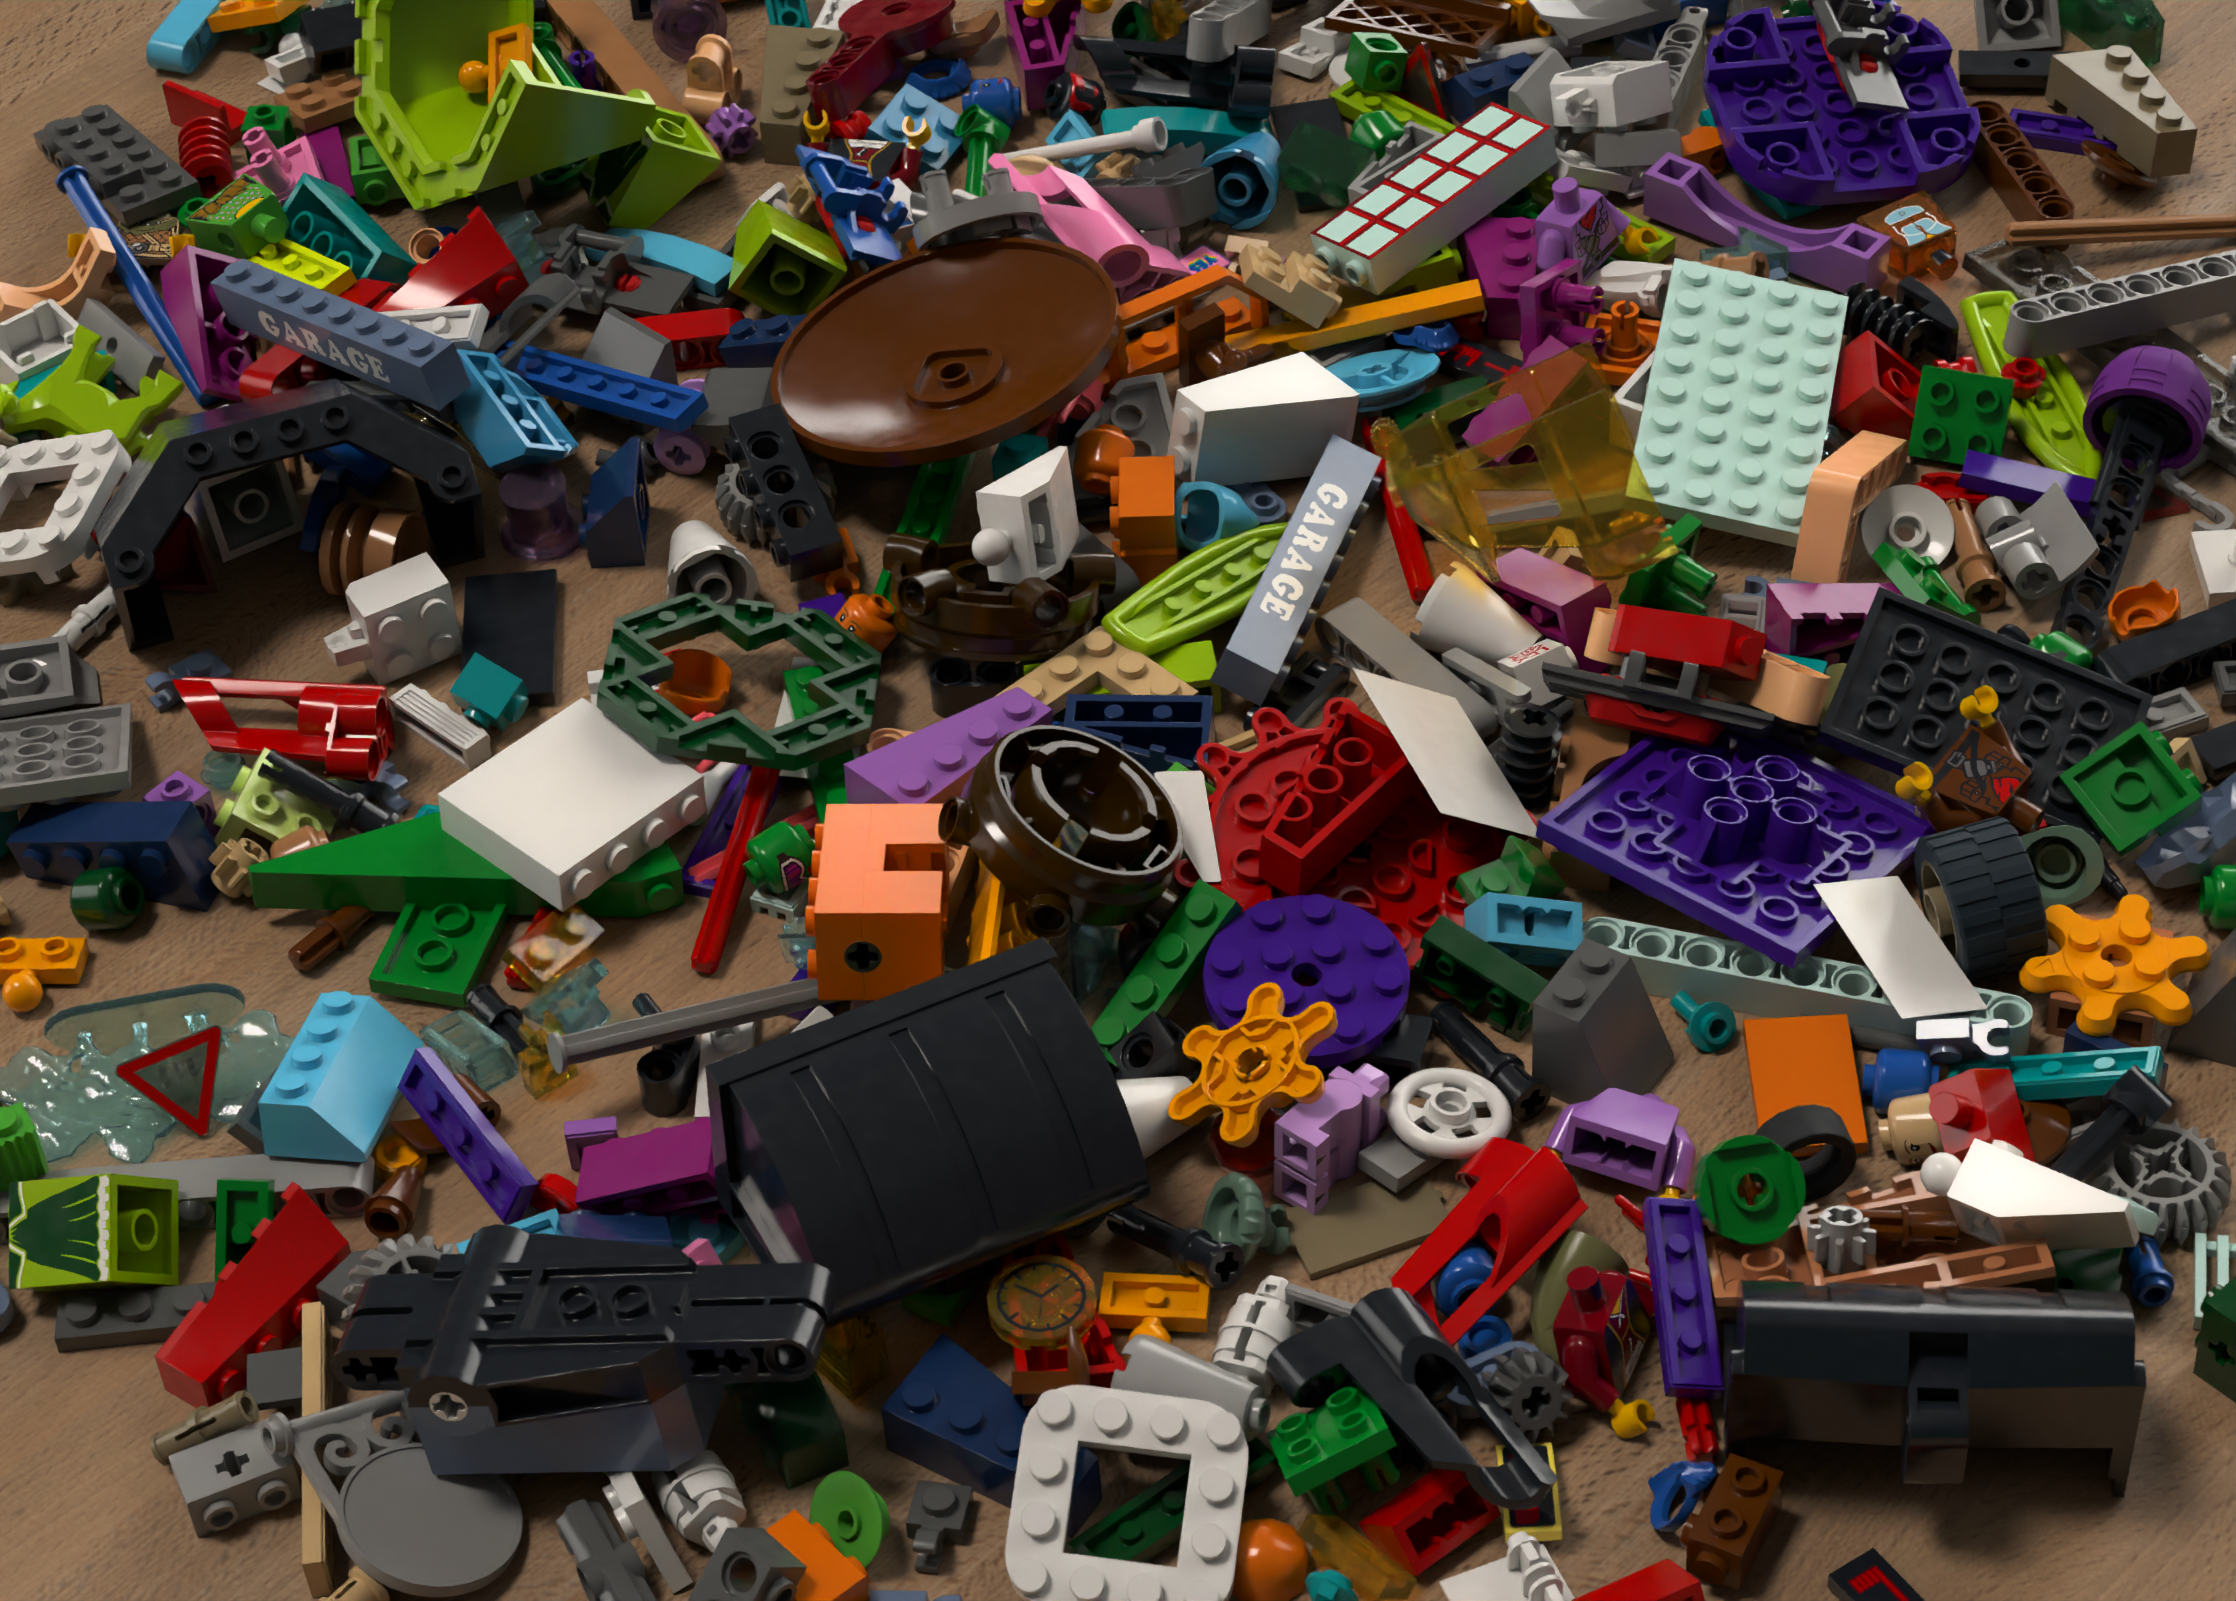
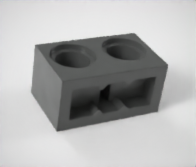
(749, 1568)

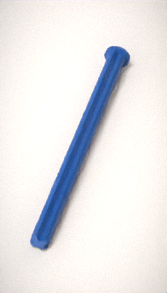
(75, 184)

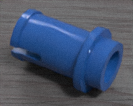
(2150, 1280)

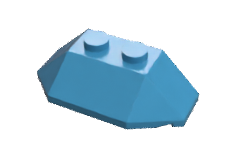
(508, 417)

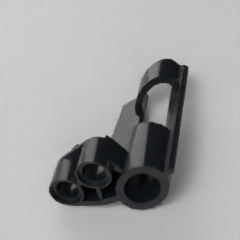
(1238, 82)
(1404, 1368)

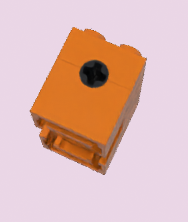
(877, 900)

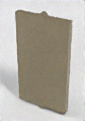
(1363, 1225)

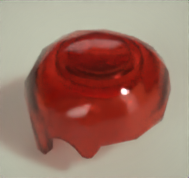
(1254, 1160)

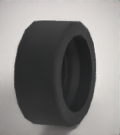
(1815, 1125)

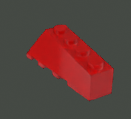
(467, 270)
(253, 1303)

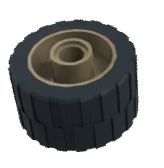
(1982, 897)

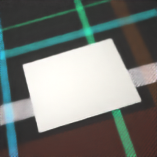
(1447, 754)

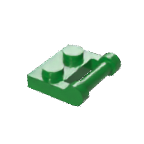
(1921, 581)

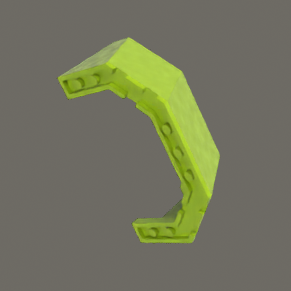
(451, 140)

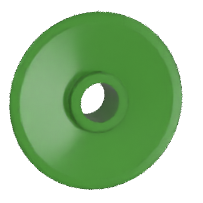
(851, 1515)

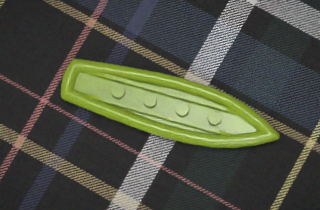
(2052, 418)
(1194, 592)

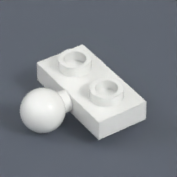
(291, 63)

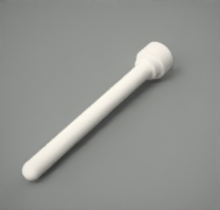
(1148, 136)

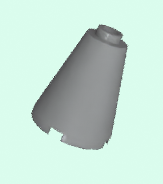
(1170, 1371)

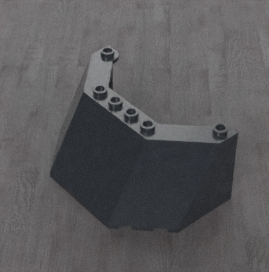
(261, 433)

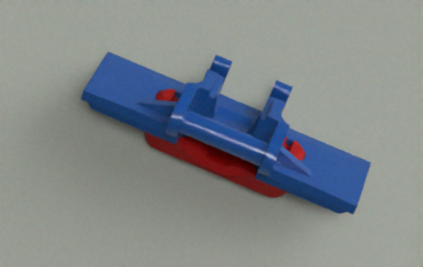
(851, 209)

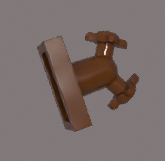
(1204, 349)

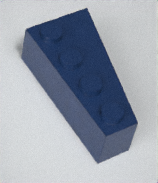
(154, 840)
(970, 1427)

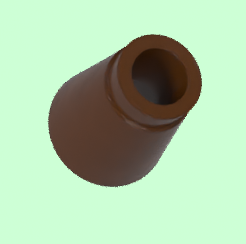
(395, 1204)

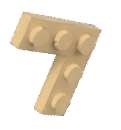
(1102, 662)

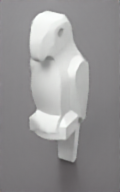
(1635, 282)

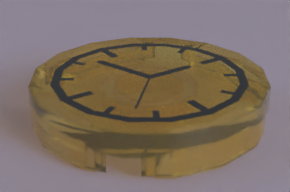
(1038, 1299)

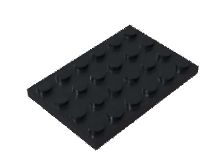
(1918, 665)

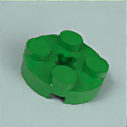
(1767, 1164)

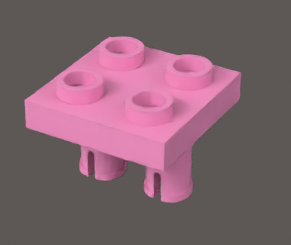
(278, 168)

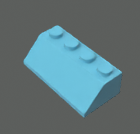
(337, 1081)

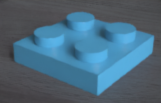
(911, 102)

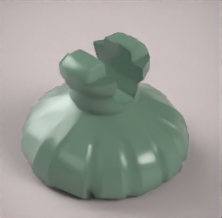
(1238, 1215)

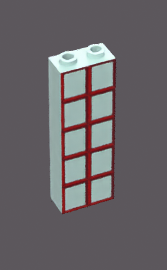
(1434, 197)

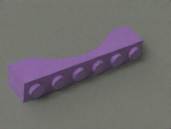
(1693, 201)

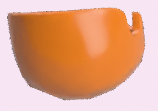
(2142, 610)
(698, 682)
(1269, 1561)

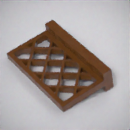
(1447, 26)

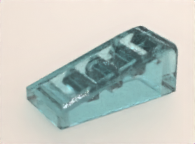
(474, 1052)

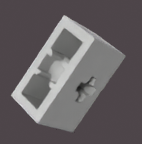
(233, 1479)

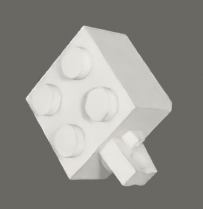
(1611, 95)
(398, 622)

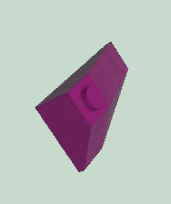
(212, 345)

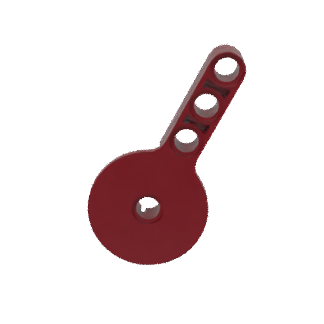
(876, 36)

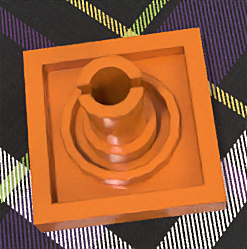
(1627, 340)

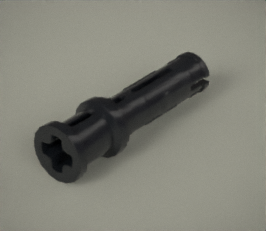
(351, 810)
(1505, 1070)
(1190, 1249)

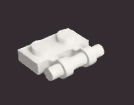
(1587, 173)

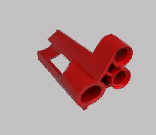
(336, 722)
(1518, 1210)

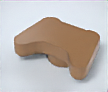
(969, 36)

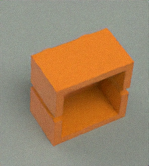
(1144, 514)

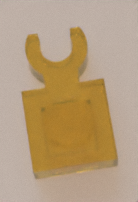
(1168, 17)
(535, 1064)

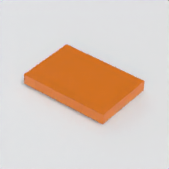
(1804, 1064)

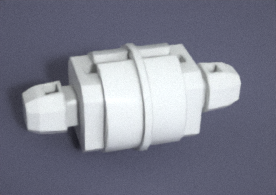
(1253, 1331)
(700, 1499)

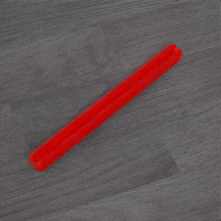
(1403, 529)
(731, 874)

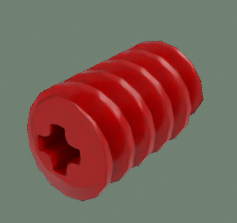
(206, 154)

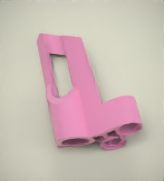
(1097, 231)

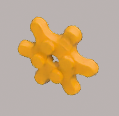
(2108, 989)
(1237, 1051)

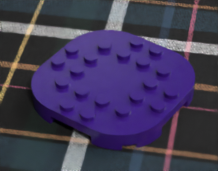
(1801, 136)

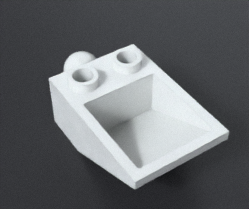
(1028, 520)
(2016, 1200)

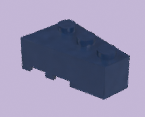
(1147, 727)

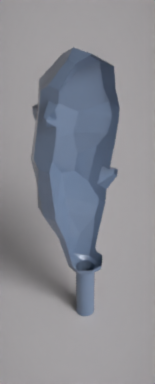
(2197, 843)

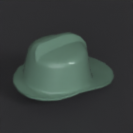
(2065, 863)

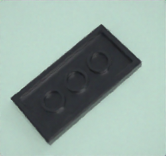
(515, 626)

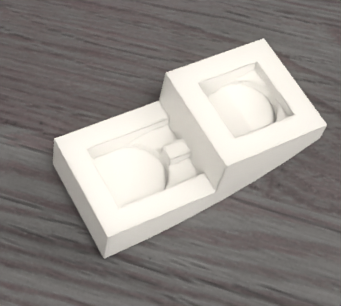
(1314, 50)

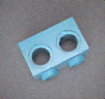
(1527, 927)

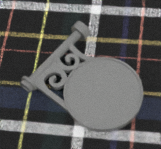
(392, 1513)

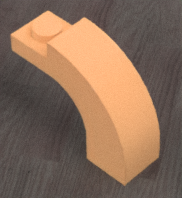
(82, 280)

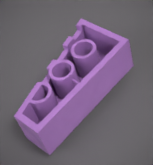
(942, 756)

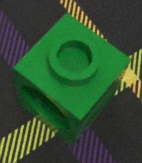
(1376, 61)
(275, 122)

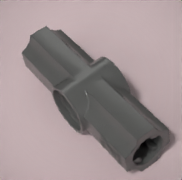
(603, 1562)

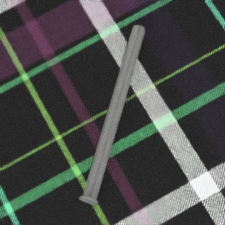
(682, 1023)

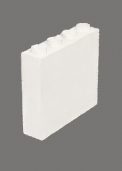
(571, 804)

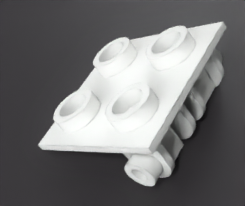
(1521, 1576)

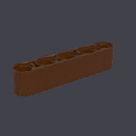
(2017, 169)

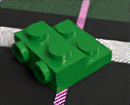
(2133, 789)

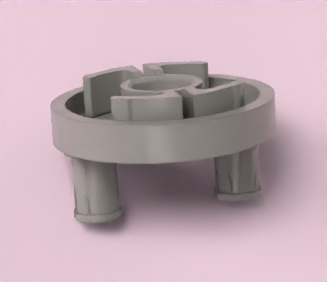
(991, 216)

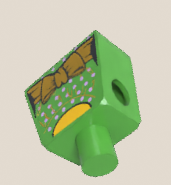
(239, 219)

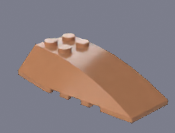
(1923, 1264)

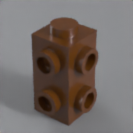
(1733, 1521)

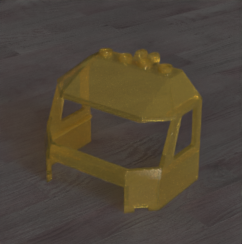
(1581, 455)

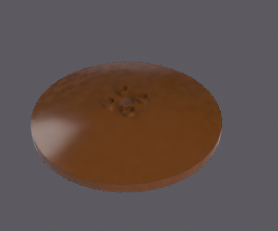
(947, 351)

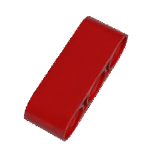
(695, 335)

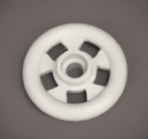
(1448, 1111)

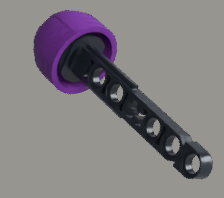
(2145, 416)

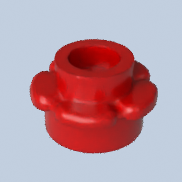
(2027, 375)

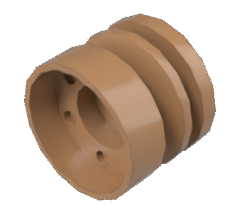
(365, 541)

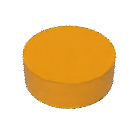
(395, 1152)

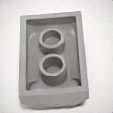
(1592, 20)
(44, 677)

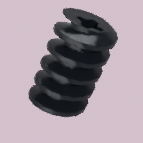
(1887, 321)
(1530, 752)

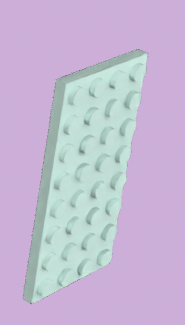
(1739, 399)

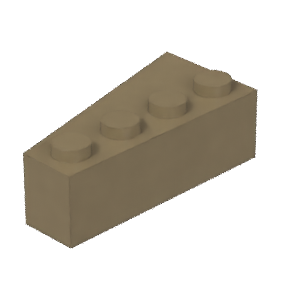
(788, 62)
(2124, 106)

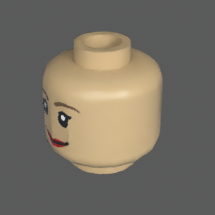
(1910, 1130)

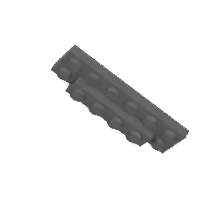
(122, 165)

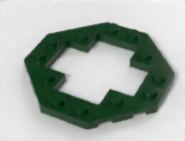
(730, 737)

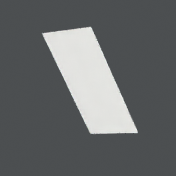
(1900, 947)

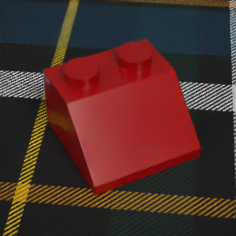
(1874, 389)

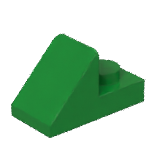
(1518, 872)
(238, 1212)

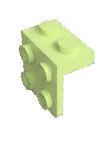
(265, 808)

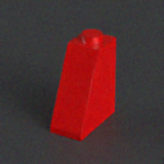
(1669, 638)

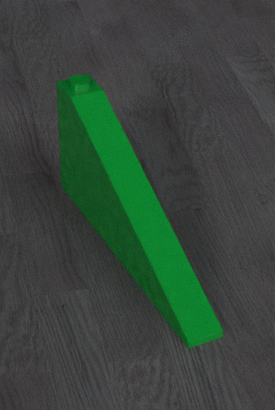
(430, 868)

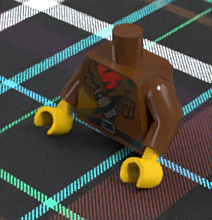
(1976, 777)

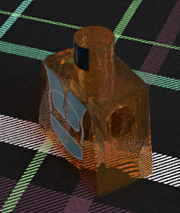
(1920, 237)

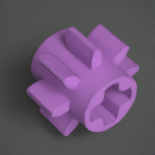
(732, 129)

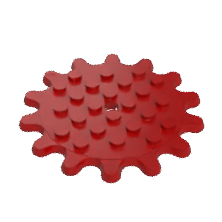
(1410, 855)

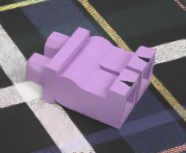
(1323, 1139)

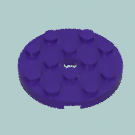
(1337, 943)

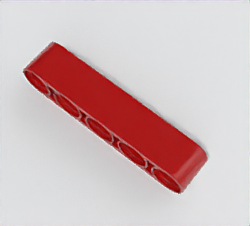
(286, 369)

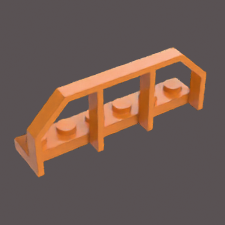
(1159, 349)

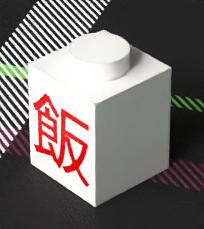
(1527, 666)

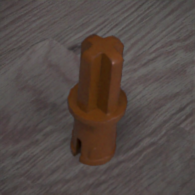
(329, 935)
(1914, 1225)

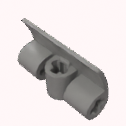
(2040, 545)

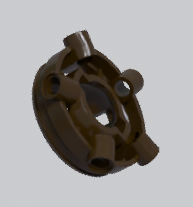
(956, 611)
(1022, 802)

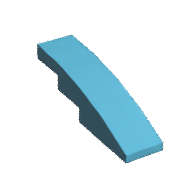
(677, 254)

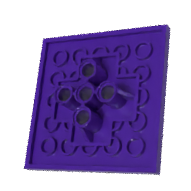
(1737, 835)

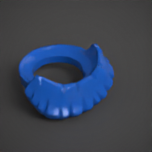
(944, 87)
(1432, 337)
(1666, 1483)

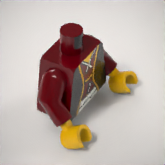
(879, 157)
(1601, 1340)

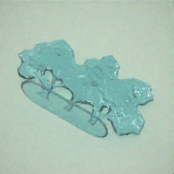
(95, 1101)

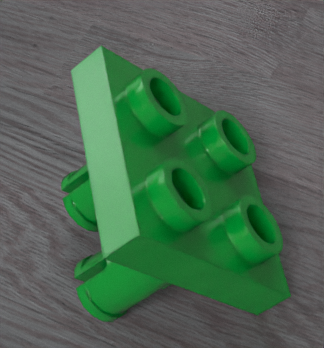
(1959, 413)
(1662, 583)
(1330, 1441)

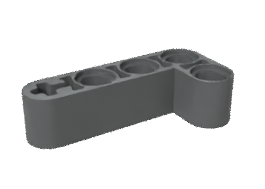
(1158, 200)

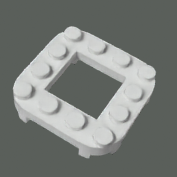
(94, 467)
(1132, 1424)

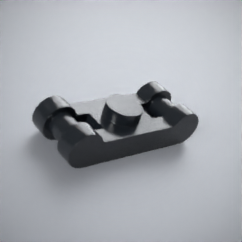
(1304, 689)

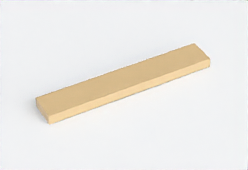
(317, 1397)

